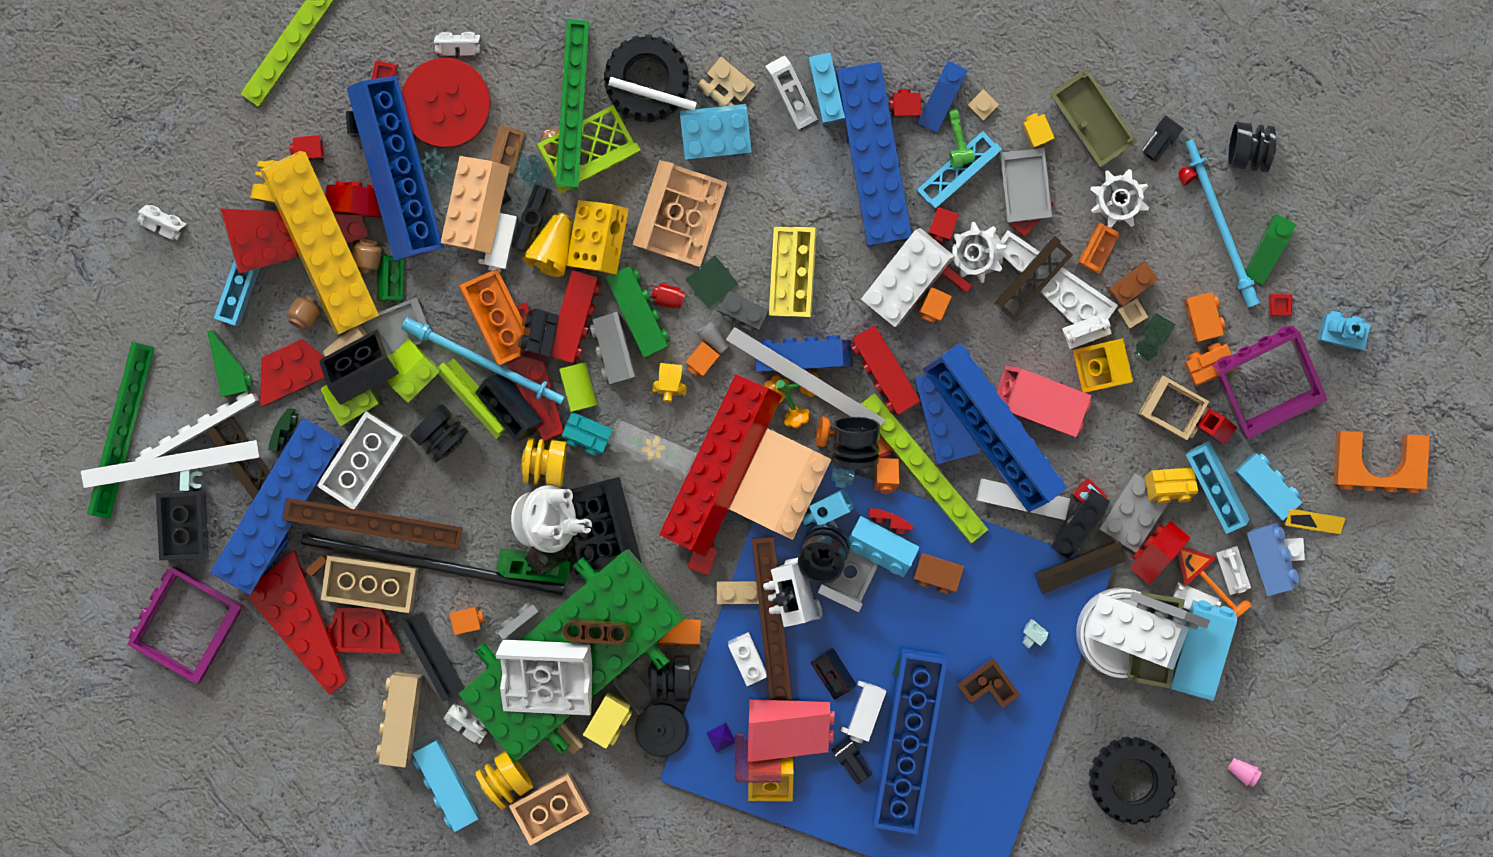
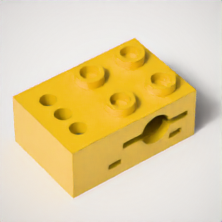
(597, 237)

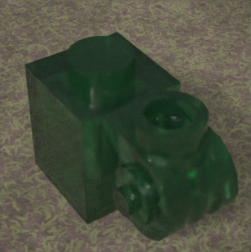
(1156, 333)

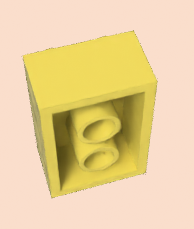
(606, 721)

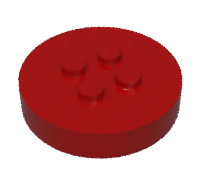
(446, 102)

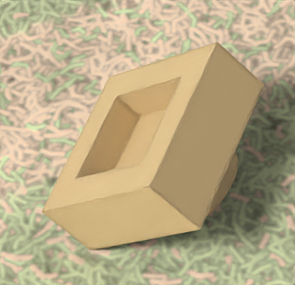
(983, 105)
(1132, 313)

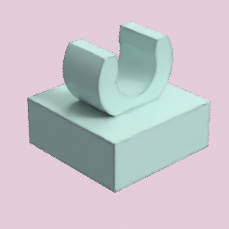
(187, 480)
(1034, 633)

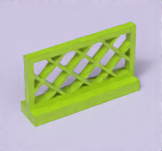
(603, 162)
(465, 388)

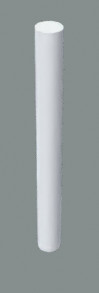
(651, 93)

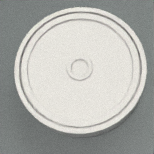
(1100, 655)

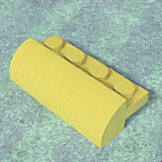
(792, 272)

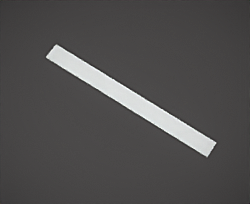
(800, 376)
(170, 464)

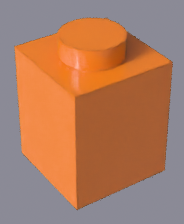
(702, 359)
(886, 475)
(467, 620)

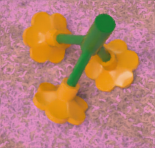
(797, 415)

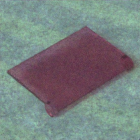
(758, 771)

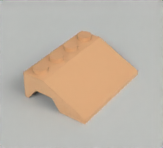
(679, 213)
(780, 484)

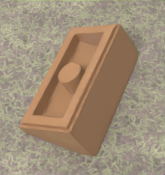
(507, 147)

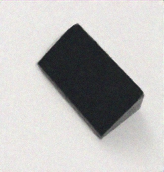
(833, 674)

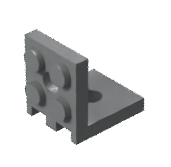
(850, 590)
(528, 619)

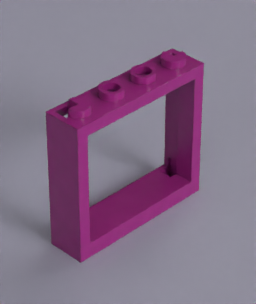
(1285, 410)
(149, 613)

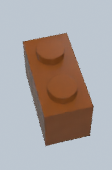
(1132, 284)
(938, 573)

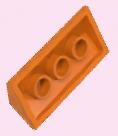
(495, 315)

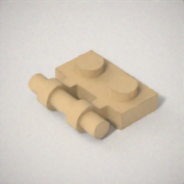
(730, 79)

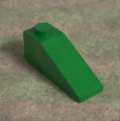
(1269, 248)
(230, 372)
(513, 565)

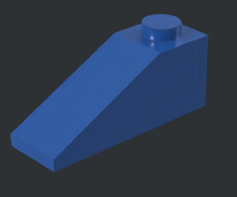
(942, 96)

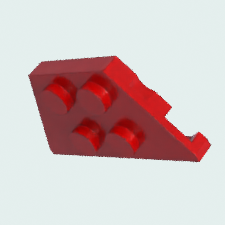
(289, 371)
(362, 631)

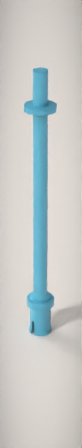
(1245, 283)
(424, 332)

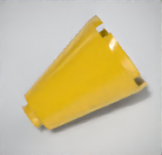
(551, 246)

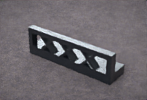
(432, 656)

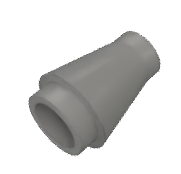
(712, 336)

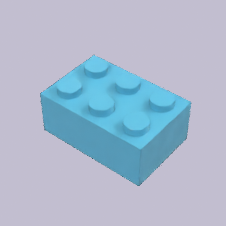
(715, 131)

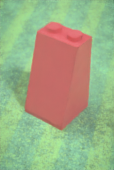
(1043, 400)
(788, 728)

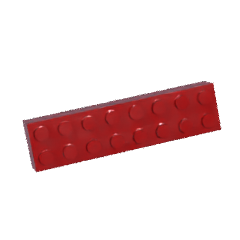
(720, 465)

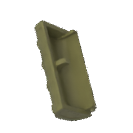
(1093, 117)
(1145, 671)

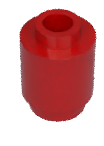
(668, 296)

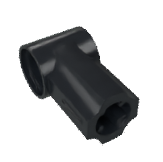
(1164, 135)
(849, 756)

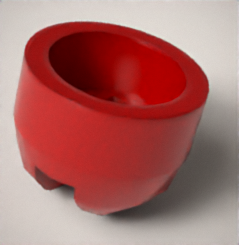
(1187, 175)

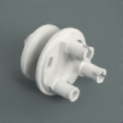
(547, 519)

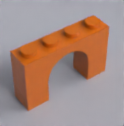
(1410, 474)

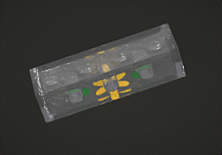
(652, 448)

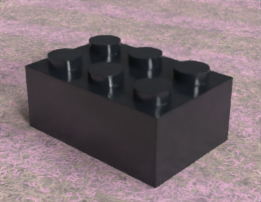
(358, 367)
(182, 525)

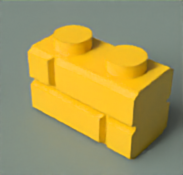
(1171, 484)

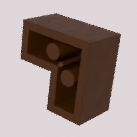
(988, 678)

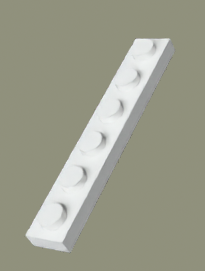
(204, 424)

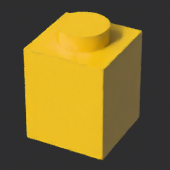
(1037, 130)

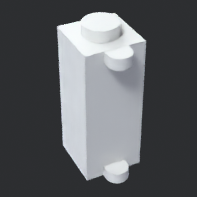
(502, 243)
(865, 712)

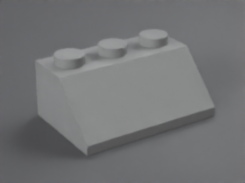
(613, 348)

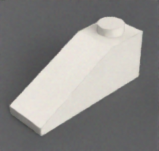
(791, 92)

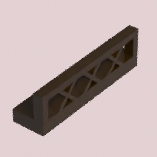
(1027, 273)
(238, 467)
(1079, 566)

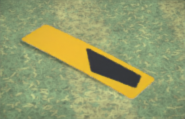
(1315, 521)

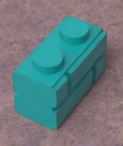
(586, 433)

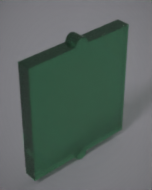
(711, 281)

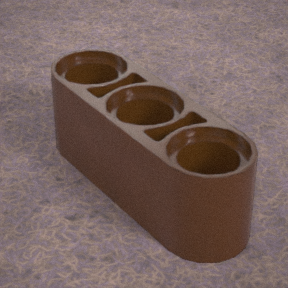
(586, 631)

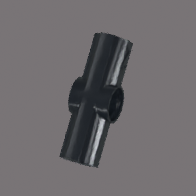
(536, 204)

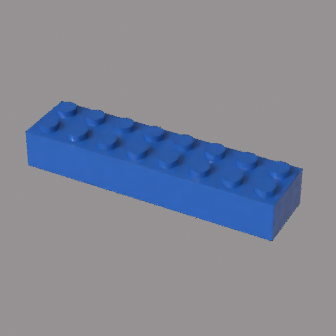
(873, 154)
(394, 167)
(994, 428)
(262, 525)
(909, 741)

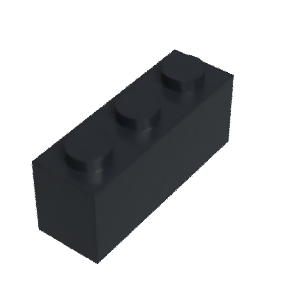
(509, 407)
(1080, 523)

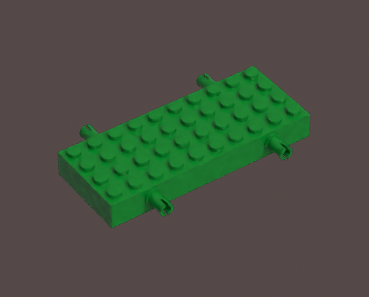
(616, 593)

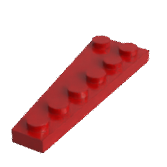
(536, 371)

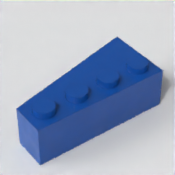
(811, 353)
(945, 431)

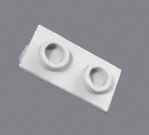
(449, 42)
(151, 217)
(1087, 330)
(1233, 570)
(459, 716)

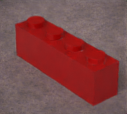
(573, 316)
(885, 369)

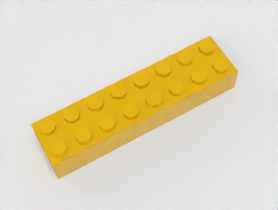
(319, 242)

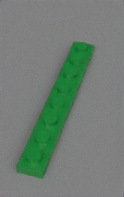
(572, 104)
(122, 425)

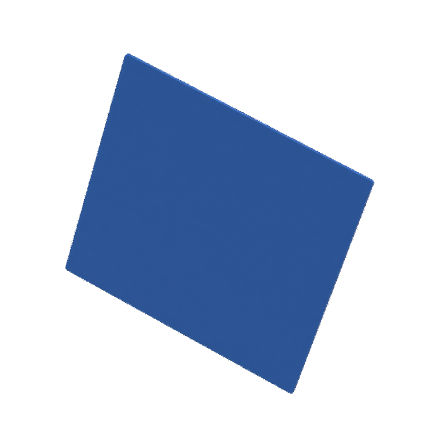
(981, 753)

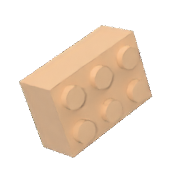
(549, 808)

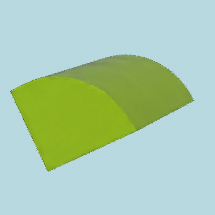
(578, 387)

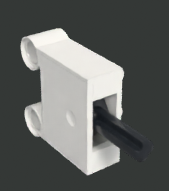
(792, 595)

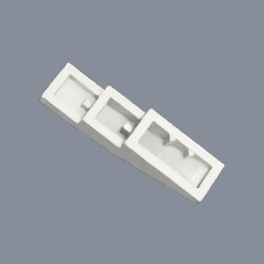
(1002, 495)

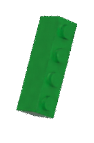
(637, 312)

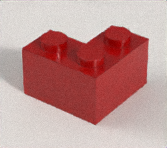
(353, 199)
(1158, 551)

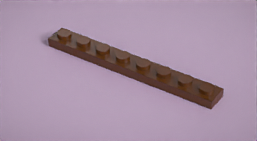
(372, 523)
(772, 624)

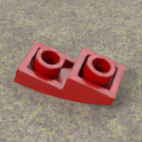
(899, 524)

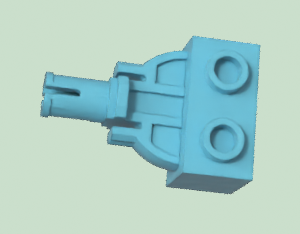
(1344, 331)

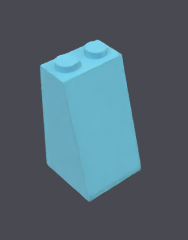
(1204, 651)

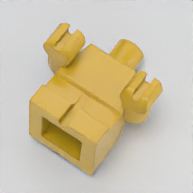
(669, 382)

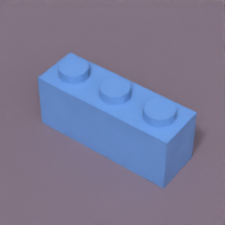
(1273, 558)

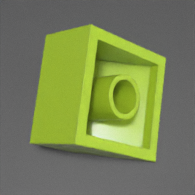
(414, 370)
(353, 408)

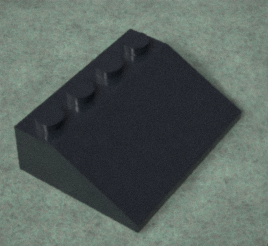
(611, 525)

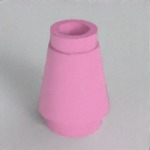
(1244, 772)

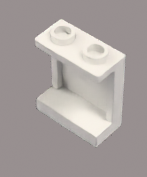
(747, 659)

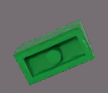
(390, 279)

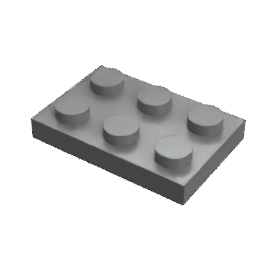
(1132, 515)
(1169, 612)

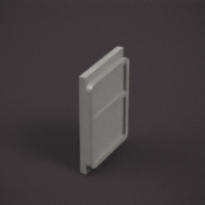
(1026, 185)
(391, 320)

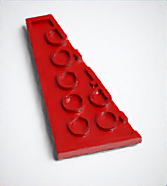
(262, 238)
(294, 614)

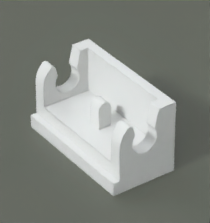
(1190, 594)

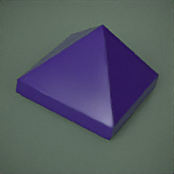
(721, 737)

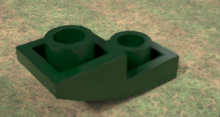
(286, 422)

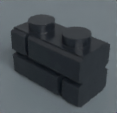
(538, 334)

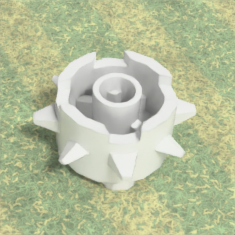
(1124, 186)
(989, 250)

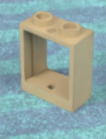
(1153, 398)

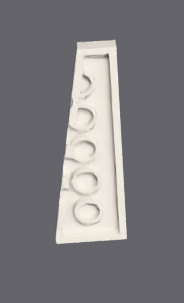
(1065, 291)

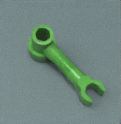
(962, 155)

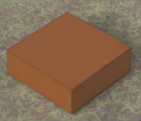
(317, 565)

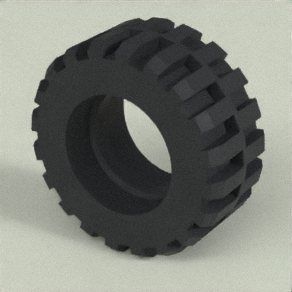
(637, 49)
(1159, 794)

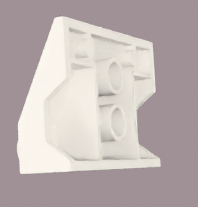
(546, 677)

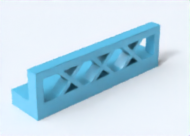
(964, 176)

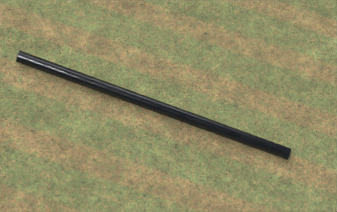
(428, 563)

